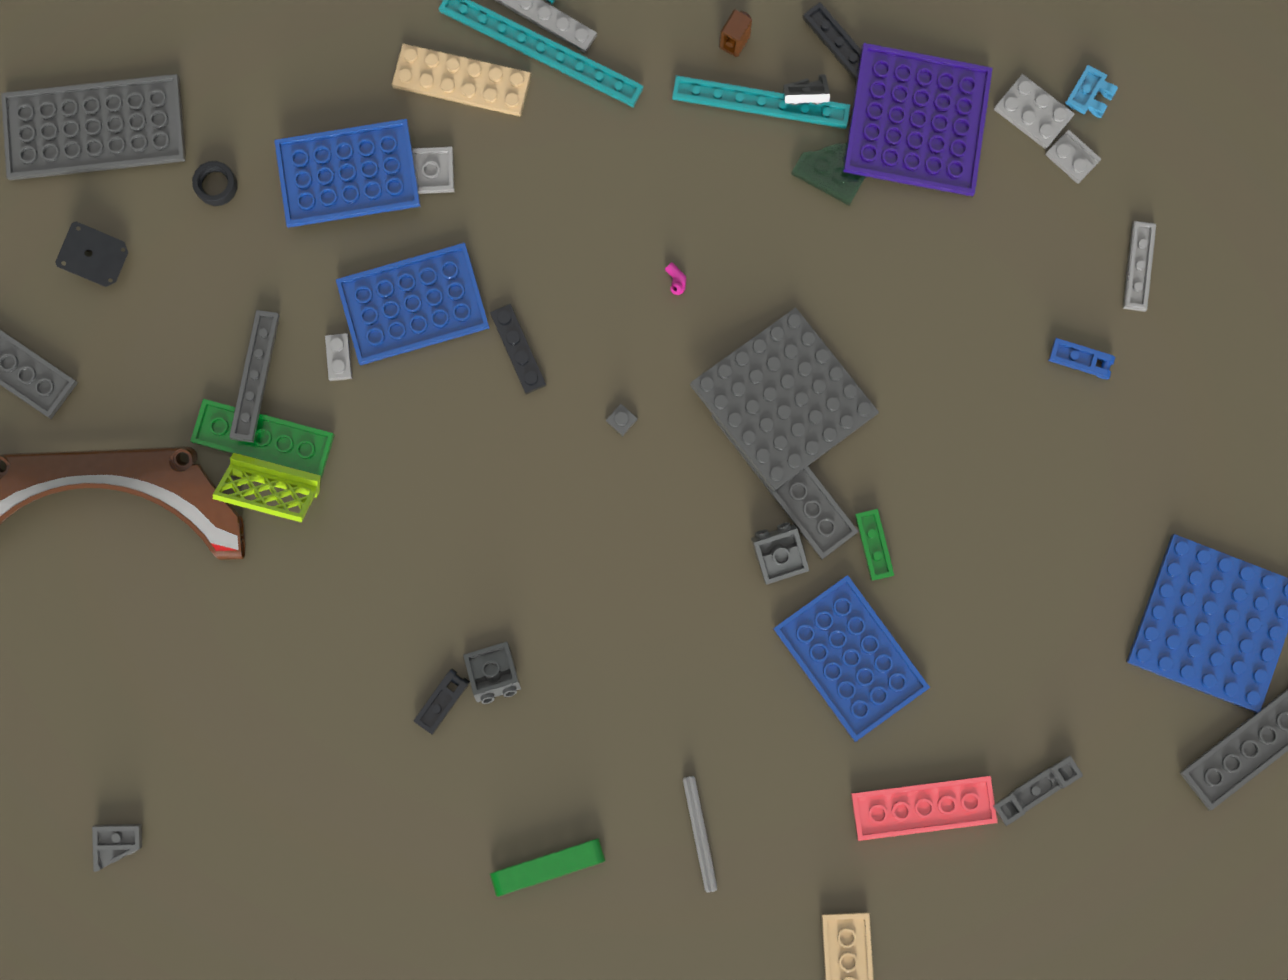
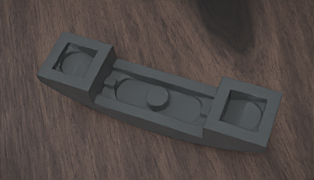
(1037, 789)

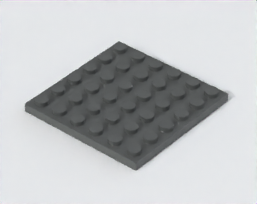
(784, 399)

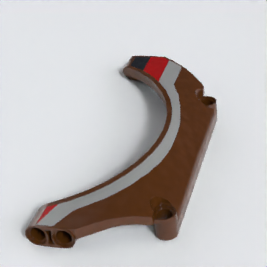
(144, 472)

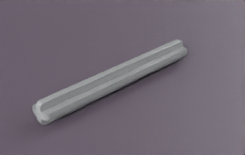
(700, 834)

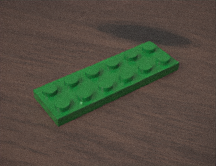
(274, 440)

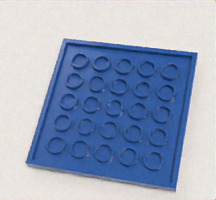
(1213, 624)

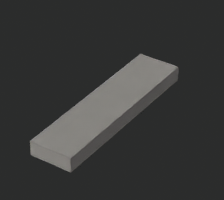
(1139, 266)

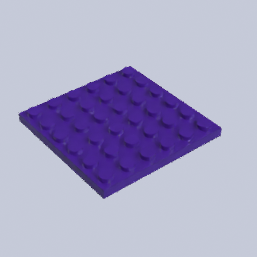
(918, 119)

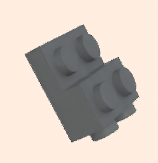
(780, 553)
(492, 673)

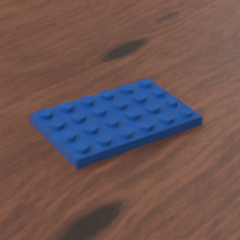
(347, 173)
(412, 304)
(851, 658)

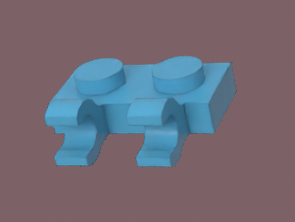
(1087, 88)

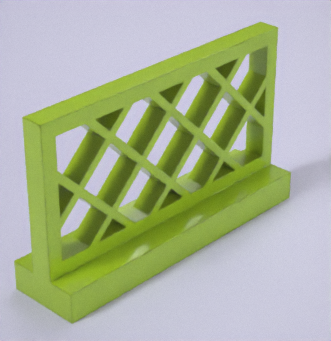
(271, 476)

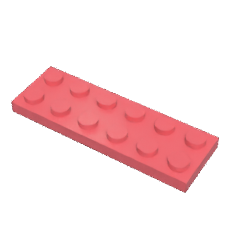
(924, 808)

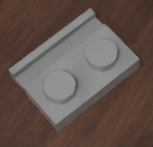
(1073, 156)

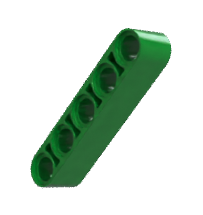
(547, 867)

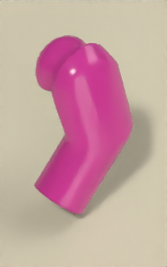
(678, 279)

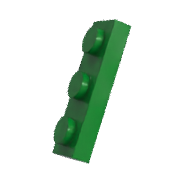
(874, 544)

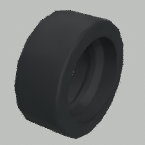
(207, 168)

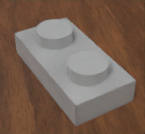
(338, 357)

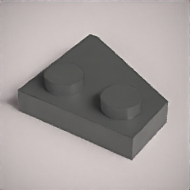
(806, 92)
(114, 843)

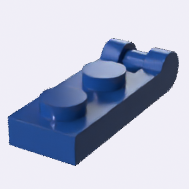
(1081, 358)

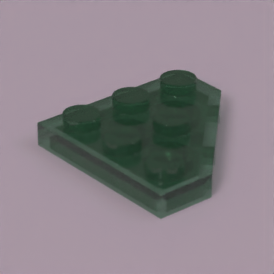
(825, 172)

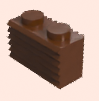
(735, 32)

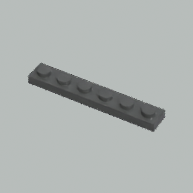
(254, 376)

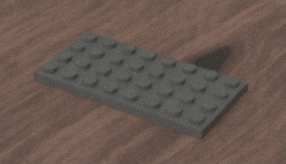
(93, 127)

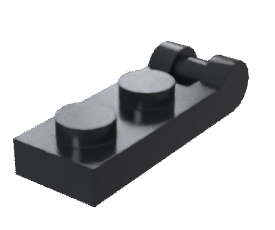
(441, 702)

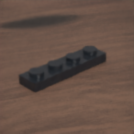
(834, 38)
(518, 349)

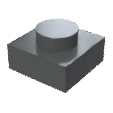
(621, 420)

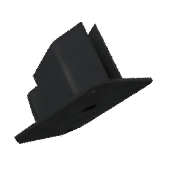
(106, 257)

